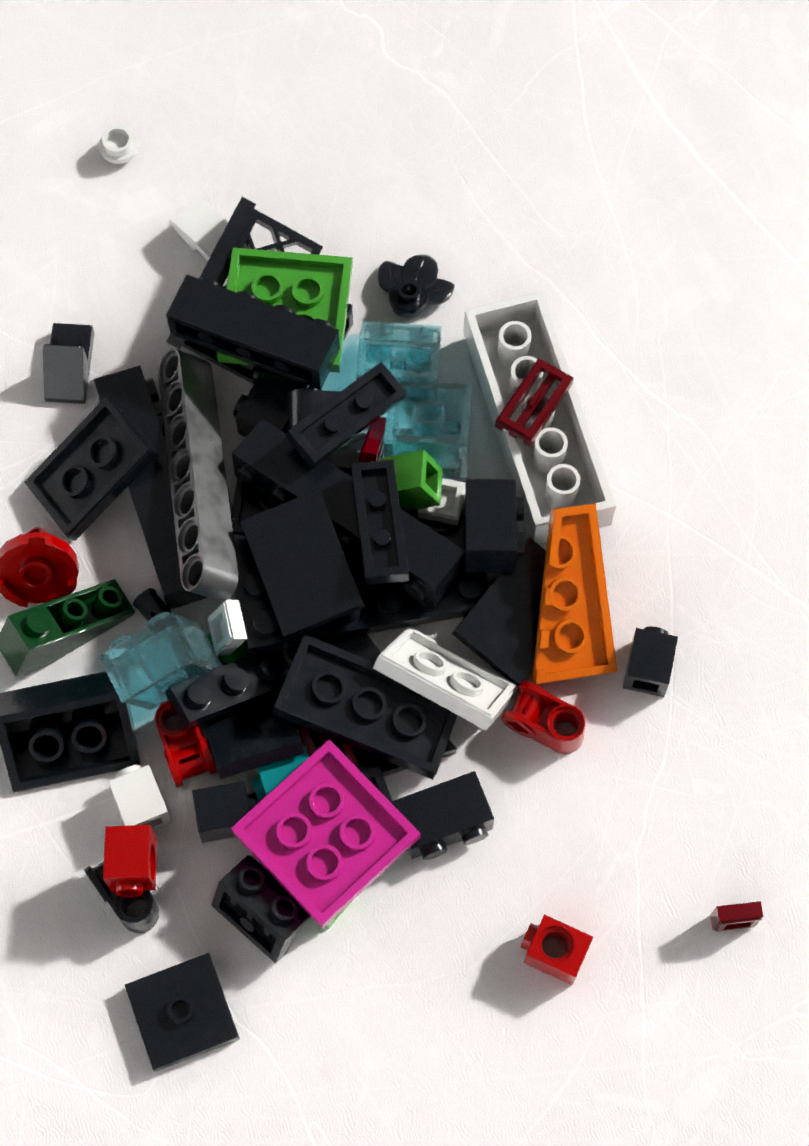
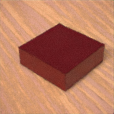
(736, 916)

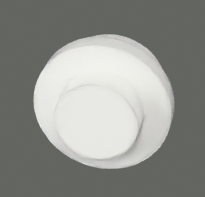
(118, 144)

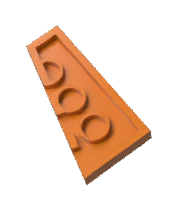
(574, 603)

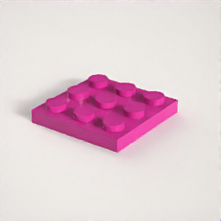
(325, 833)

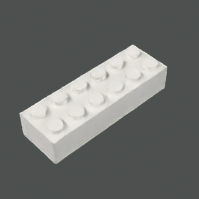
(563, 460)

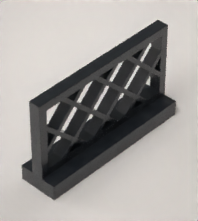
(217, 268)

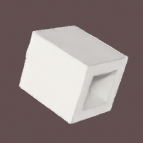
(139, 797)

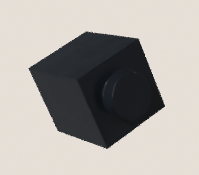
(650, 661)
(220, 809)

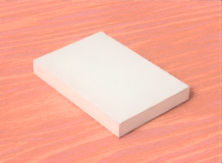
(446, 677)

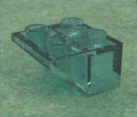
(405, 349)

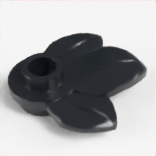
(413, 285)

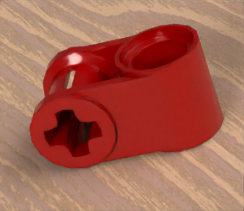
(542, 716)
(184, 749)

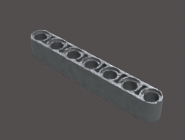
(197, 476)

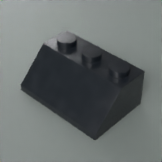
(65, 731)

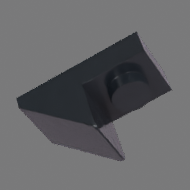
(67, 363)

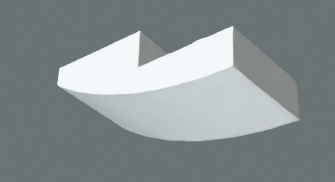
(200, 227)

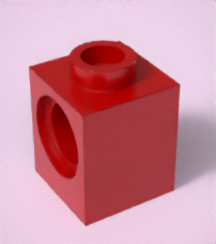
(130, 859)
(575, 942)

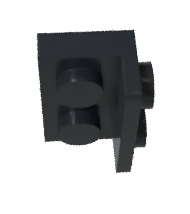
(259, 907)

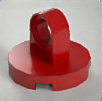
(37, 568)

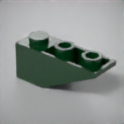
(61, 626)

